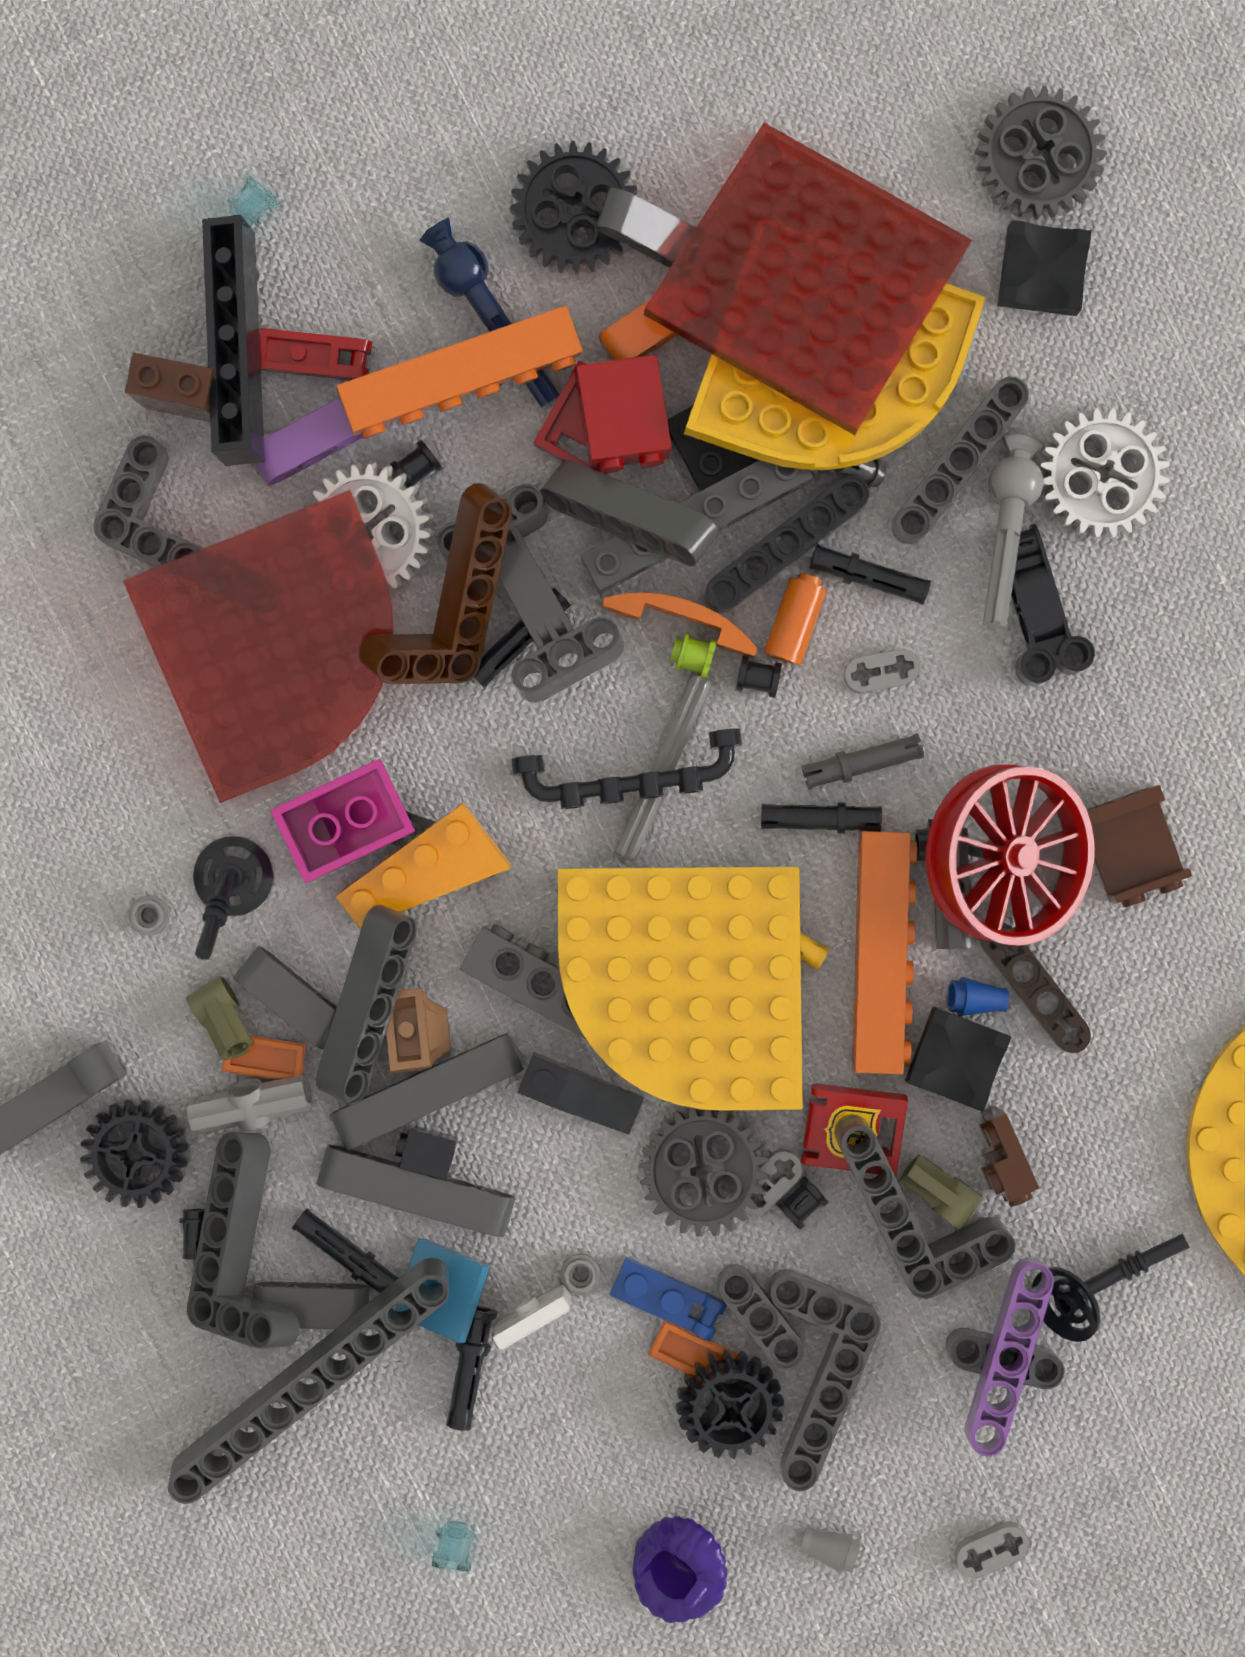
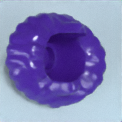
(679, 1570)

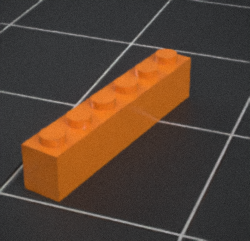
(459, 371)
(882, 952)

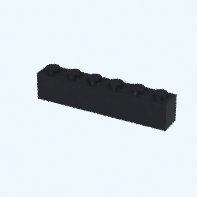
(233, 340)

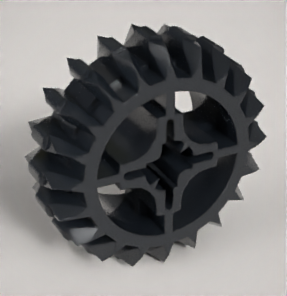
(118, 1151)
(708, 1426)

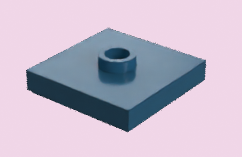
(465, 1288)

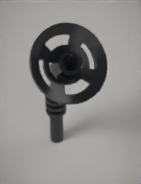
(230, 882)
(1078, 1293)

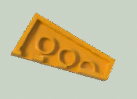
(433, 863)

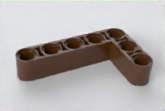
(464, 606)

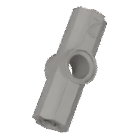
(249, 1104)

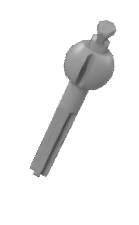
(1014, 486)

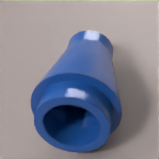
(975, 997)

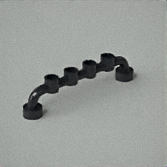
(648, 784)

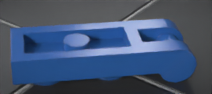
(667, 1297)

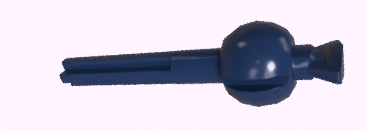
(462, 272)

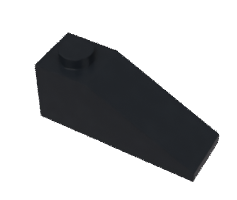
(580, 1093)

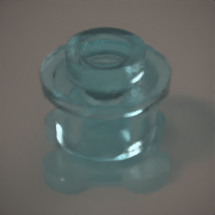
(252, 201)
(453, 1547)

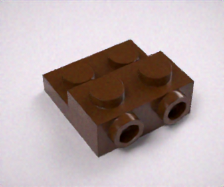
(1006, 1165)

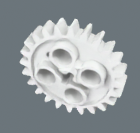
(1116, 439)
(393, 554)

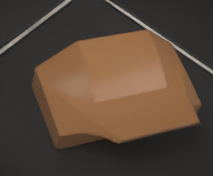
(416, 1032)

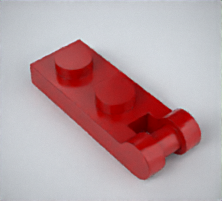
(312, 354)

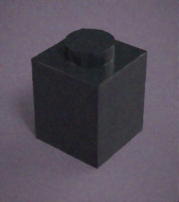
(426, 1151)

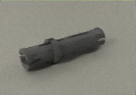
(846, 766)

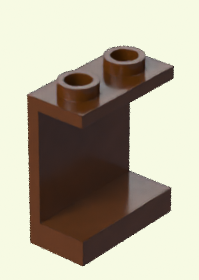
(170, 386)
(1135, 847)

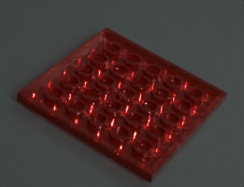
(808, 278)

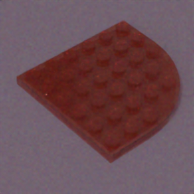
(269, 640)

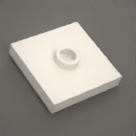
(531, 1316)

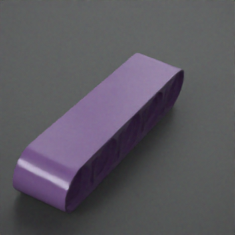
(305, 442)
(1012, 1375)

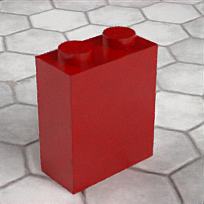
(623, 413)

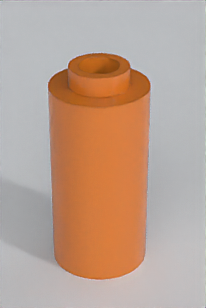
(795, 619)

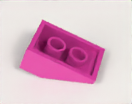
(342, 821)

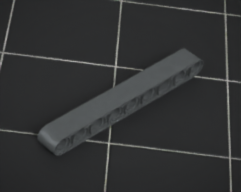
(302, 1397)

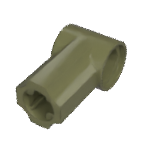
(217, 1010)
(947, 1195)

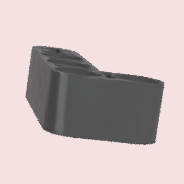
(58, 1094)

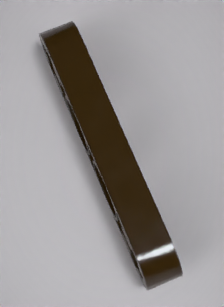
(1030, 990)

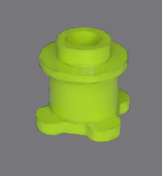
(693, 654)

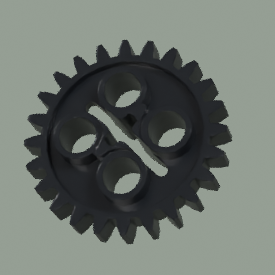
(556, 239)

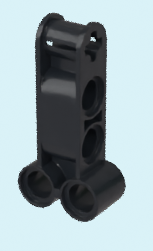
(1042, 614)

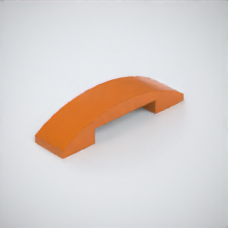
(633, 604)

